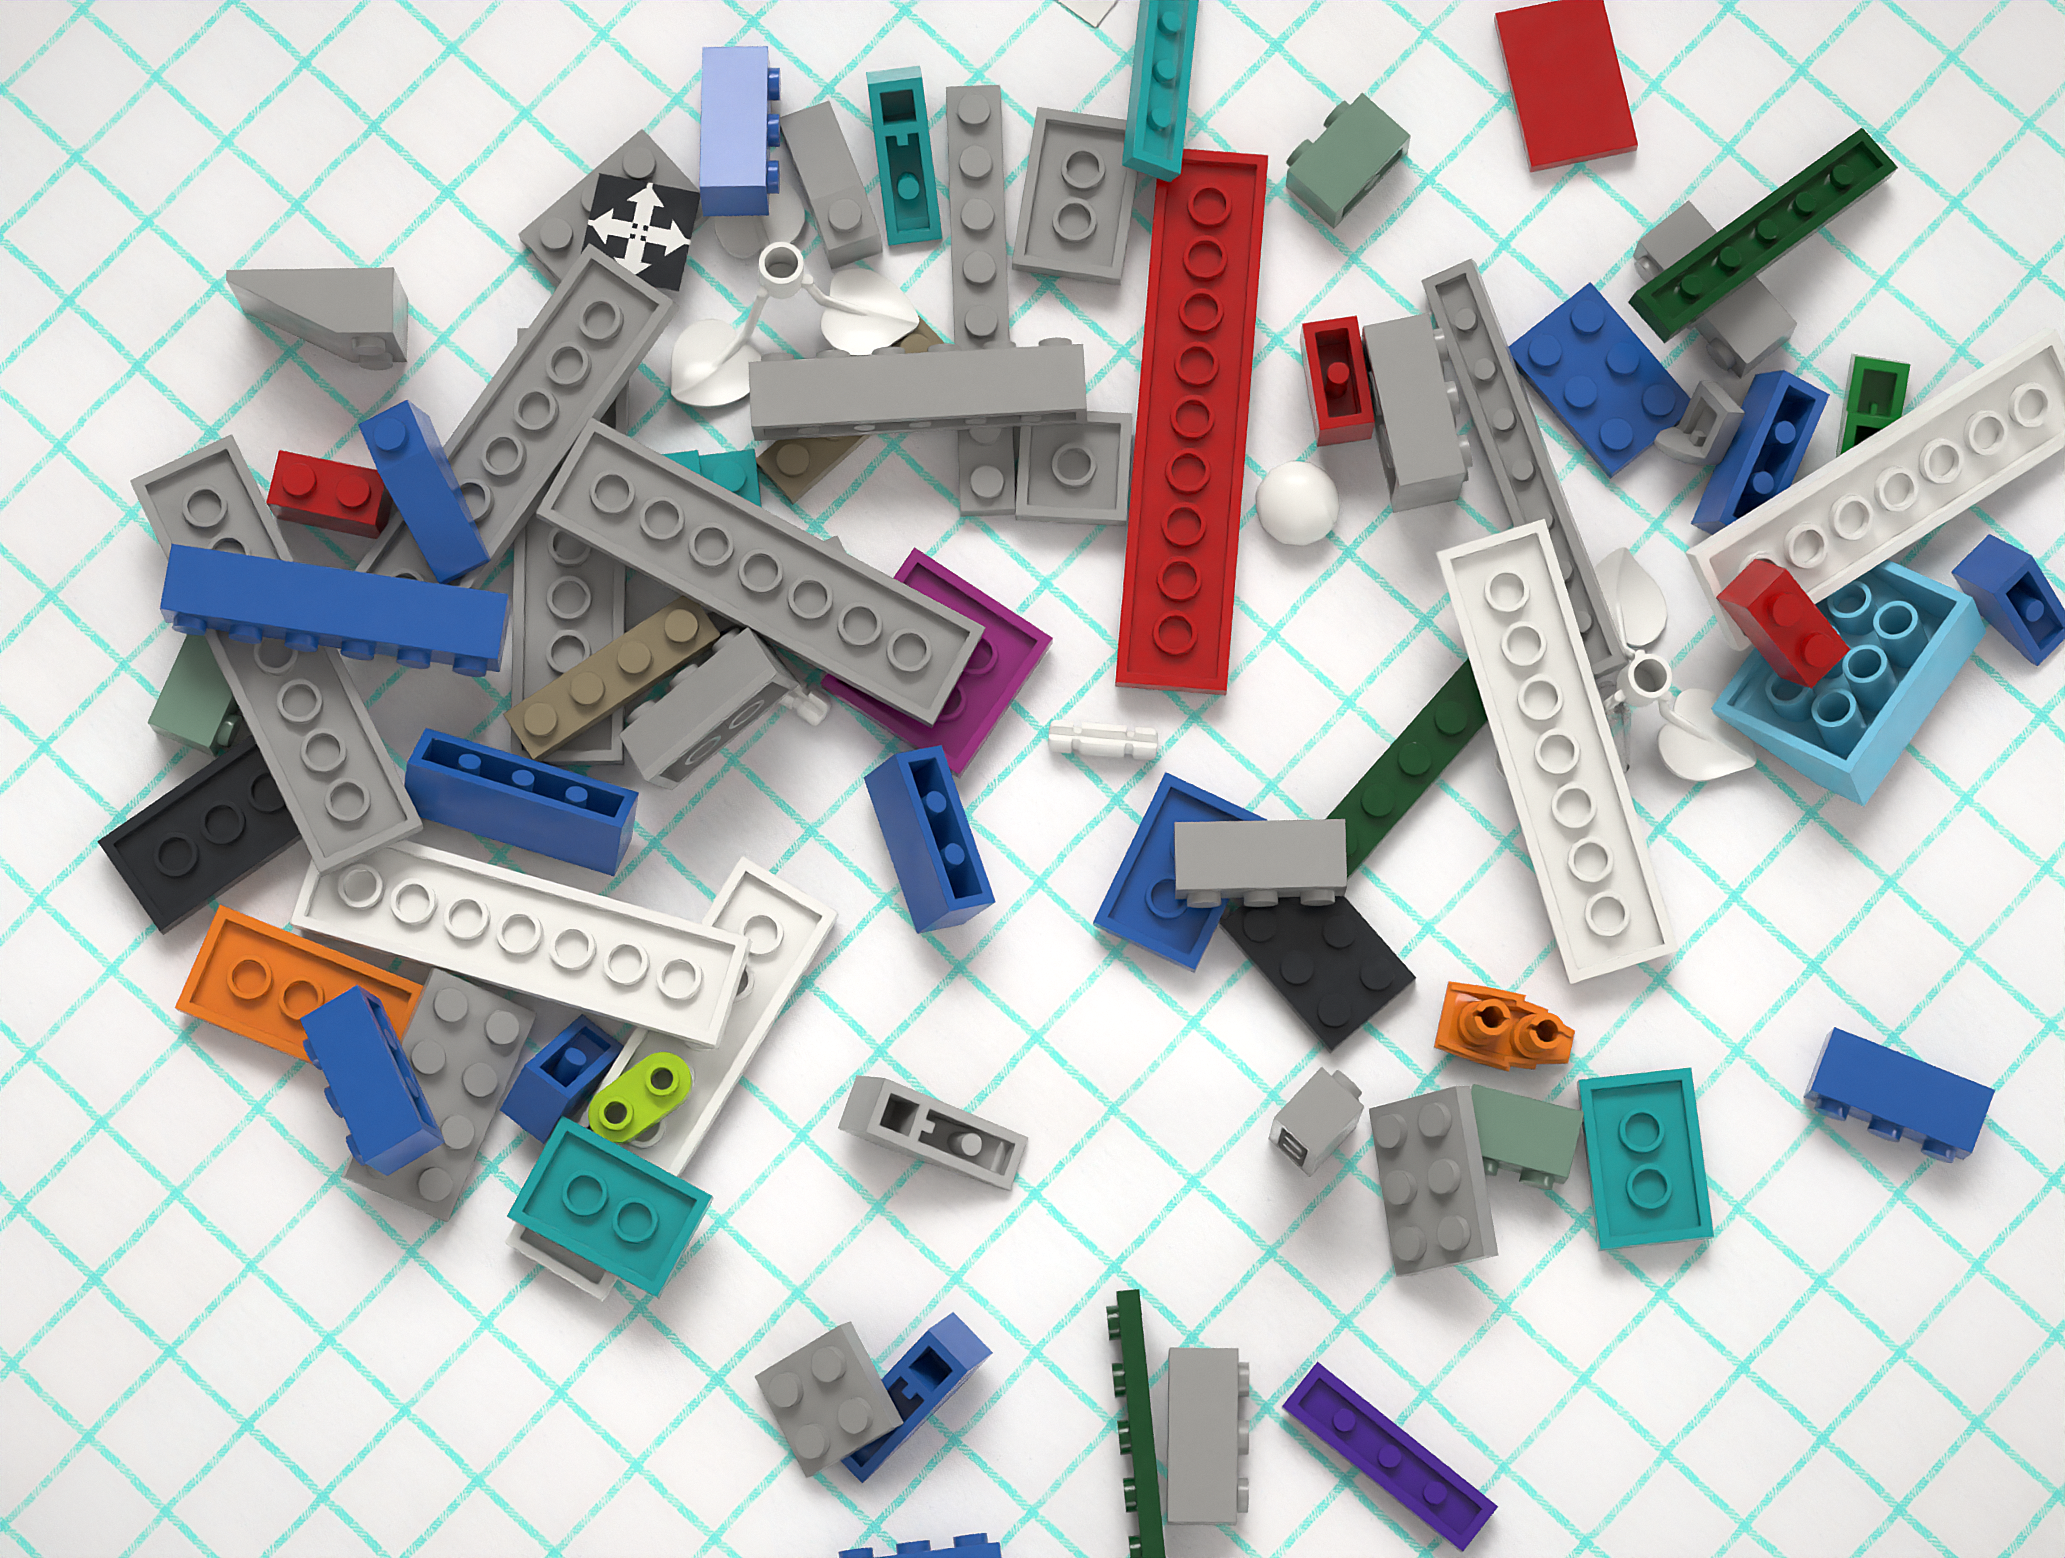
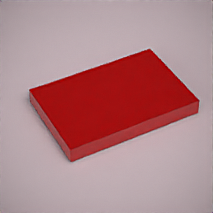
(1565, 82)

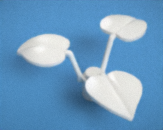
(860, 314)
(1694, 739)

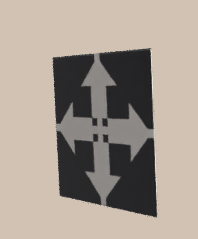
(643, 227)

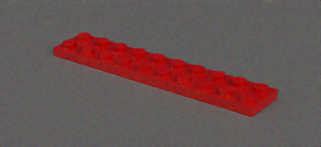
(1192, 425)

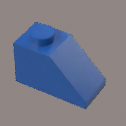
(2013, 597)
(561, 1077)

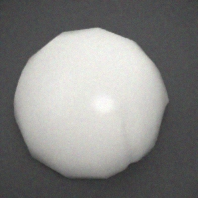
(1297, 503)

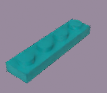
(1160, 87)

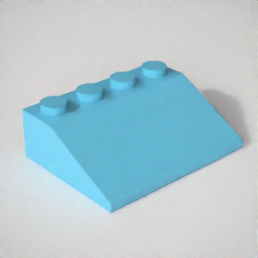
(1858, 718)

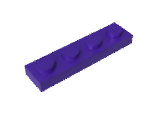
(1389, 1457)

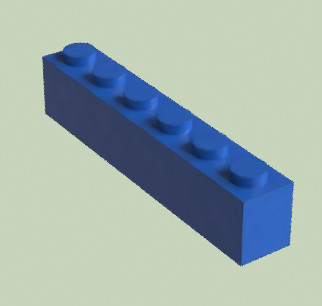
(335, 609)

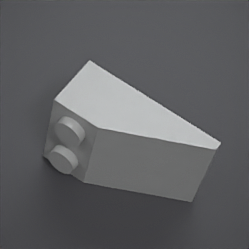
(341, 310)

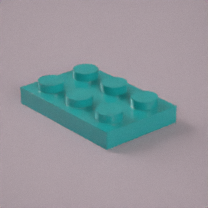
(1645, 1159)
(610, 1207)

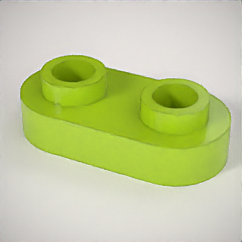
(642, 1100)

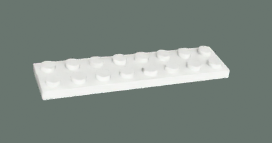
(1899, 480)
(1557, 751)
(785, 937)
(531, 938)

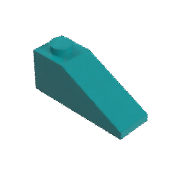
(904, 155)

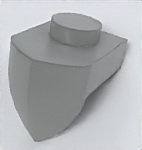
(1704, 428)

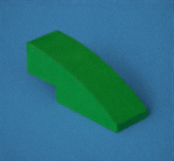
(1871, 398)

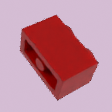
(1336, 381)
(329, 495)
(1783, 623)

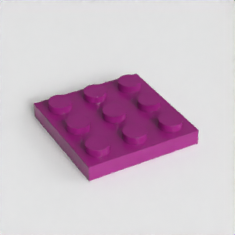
(988, 683)

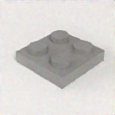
(1075, 471)
(828, 1399)

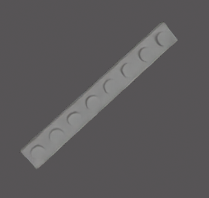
(979, 280)
(1518, 448)

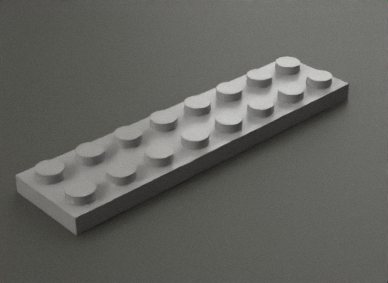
(536, 407)
(760, 572)
(565, 610)
(293, 701)

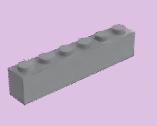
(917, 390)

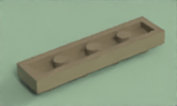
(801, 463)
(612, 677)

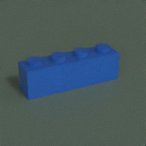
(520, 801)

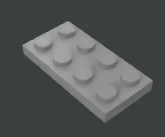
(462, 1055)

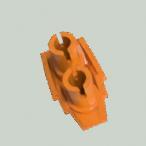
(1500, 1029)

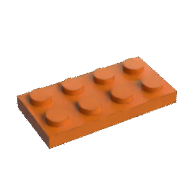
(266, 979)

